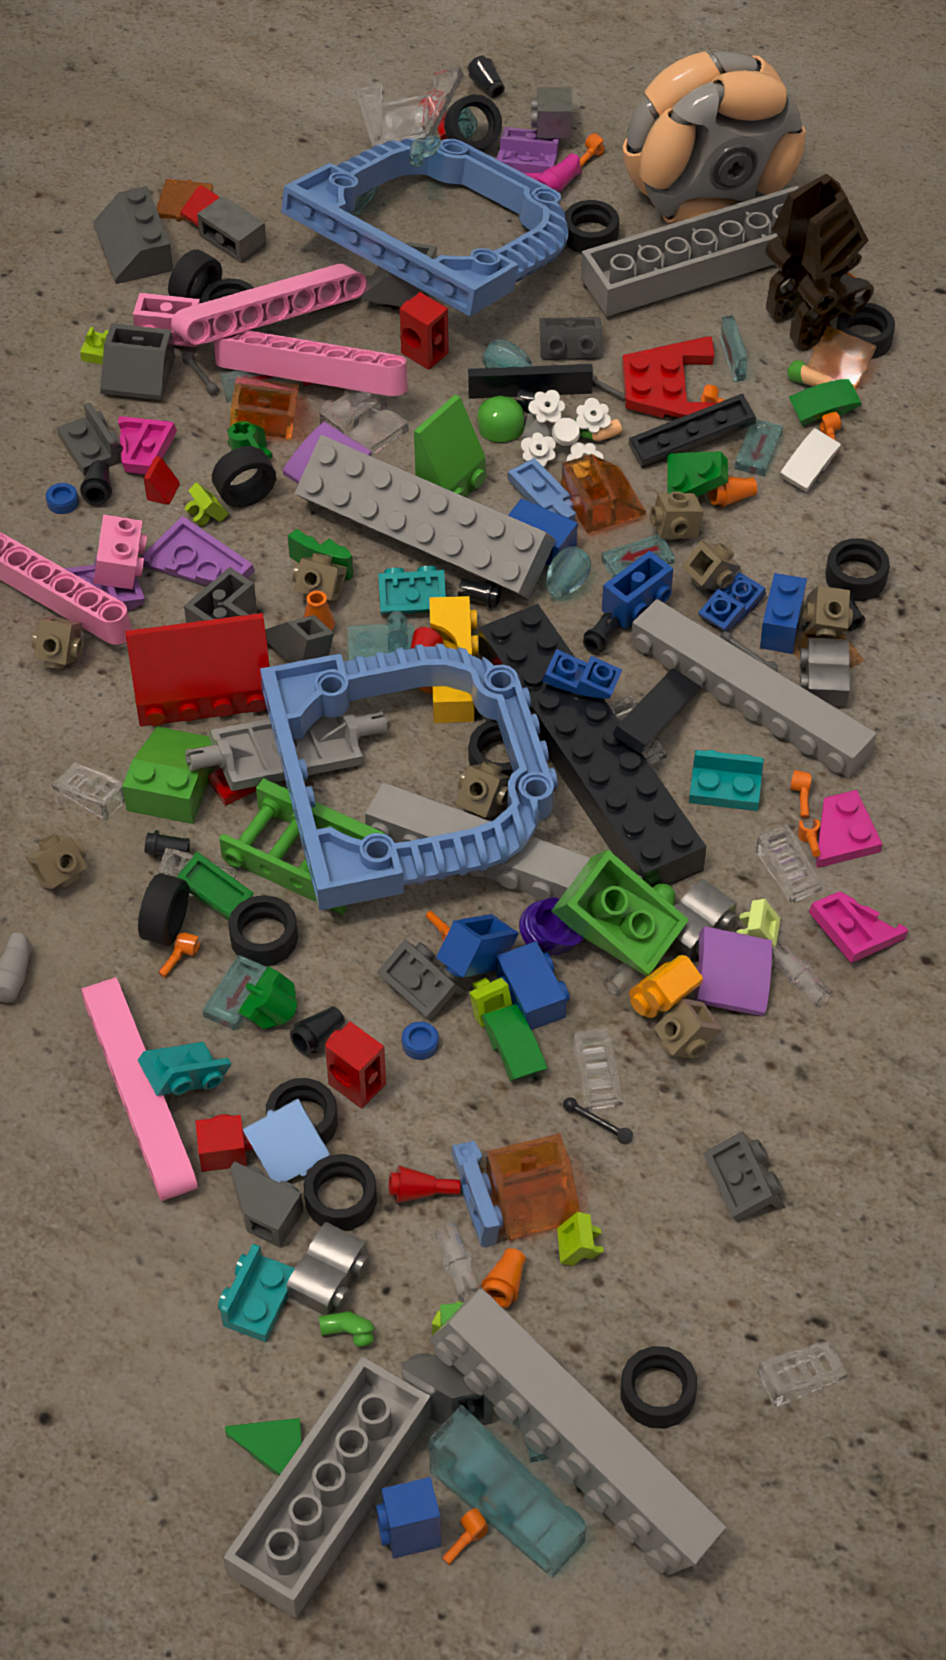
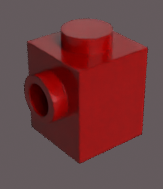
(221, 1142)

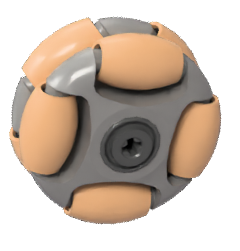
(713, 135)

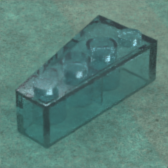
(505, 1492)

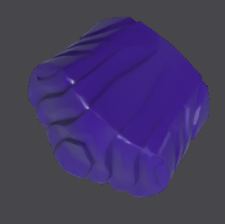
(549, 931)

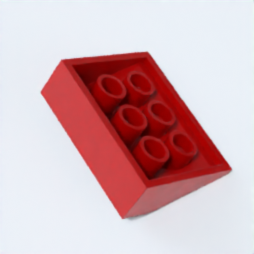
(198, 669)

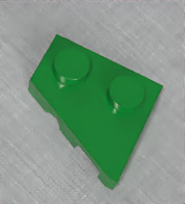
(696, 472)

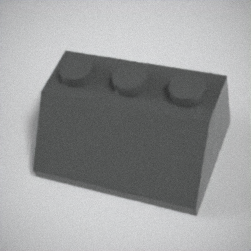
(133, 236)

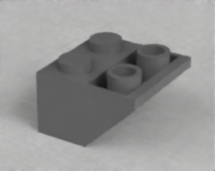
(390, 289)
(137, 361)
(445, 1387)

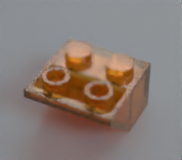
(266, 405)
(599, 493)
(532, 1185)

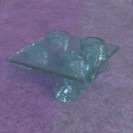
(369, 639)

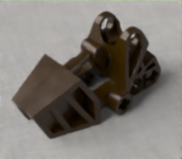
(816, 251)

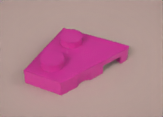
(143, 441)
(846, 830)
(854, 926)

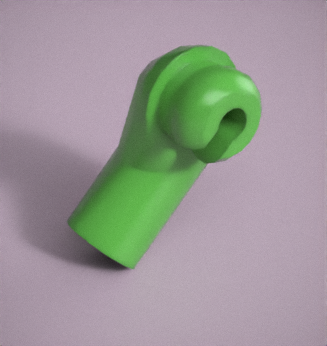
(348, 1322)

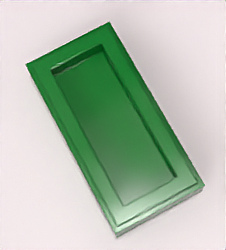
(213, 885)

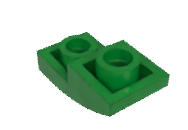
(824, 399)
(304, 546)
(515, 1041)

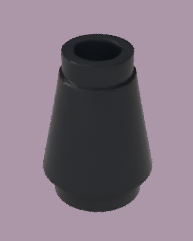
(485, 75)
(97, 484)
(312, 1032)

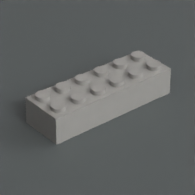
(328, 1487)

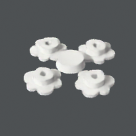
(565, 430)

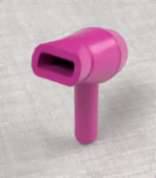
(561, 174)

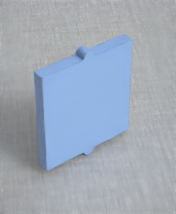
(286, 1142)

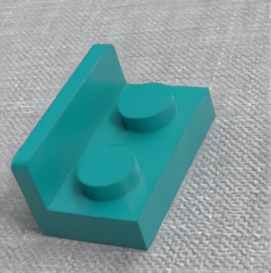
(409, 590)
(726, 780)
(182, 1068)
(255, 1295)

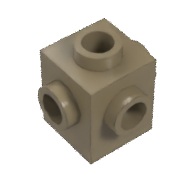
(676, 515)
(711, 566)
(319, 574)
(827, 612)
(57, 642)
(483, 789)
(57, 861)
(687, 1029)

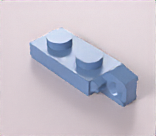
(541, 488)
(477, 1192)

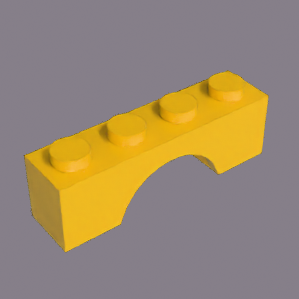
(454, 623)

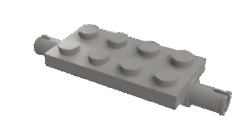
(250, 751)

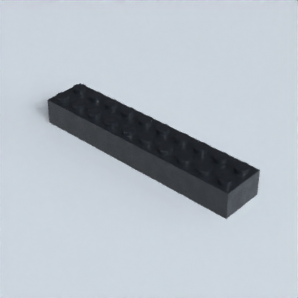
(603, 773)

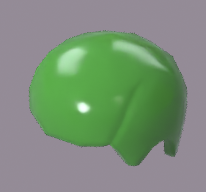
(500, 419)

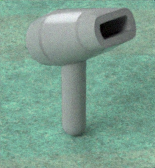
(14, 966)

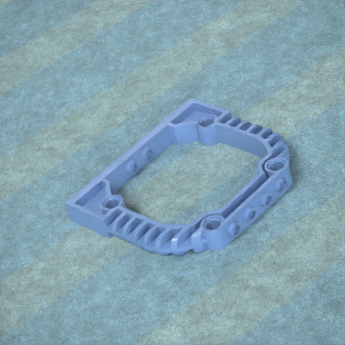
(466, 283)
(348, 868)

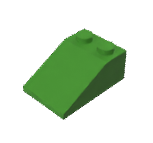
(449, 450)
(160, 778)
(620, 913)

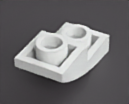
(810, 459)

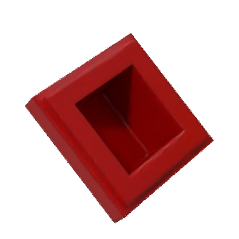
(197, 202)
(160, 482)

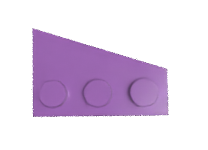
(193, 555)

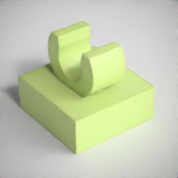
(761, 921)

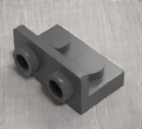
(570, 337)
(89, 440)
(419, 978)
(743, 1175)

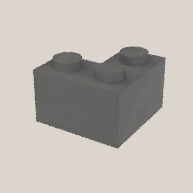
(223, 598)

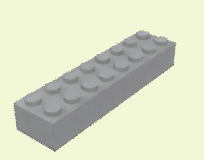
(682, 255)
(425, 516)
(576, 1434)

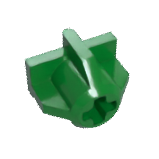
(247, 434)
(270, 1000)

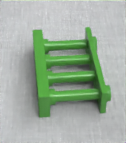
(276, 802)

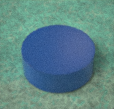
(62, 498)
(420, 1040)

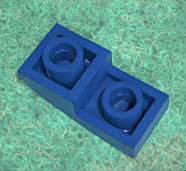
(733, 603)
(583, 678)

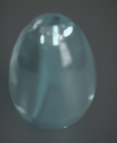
(505, 354)
(568, 571)

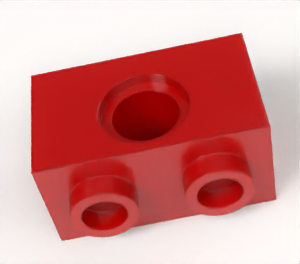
(424, 330)
(355, 1064)

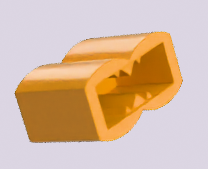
(665, 987)

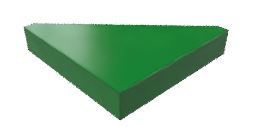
(269, 1441)

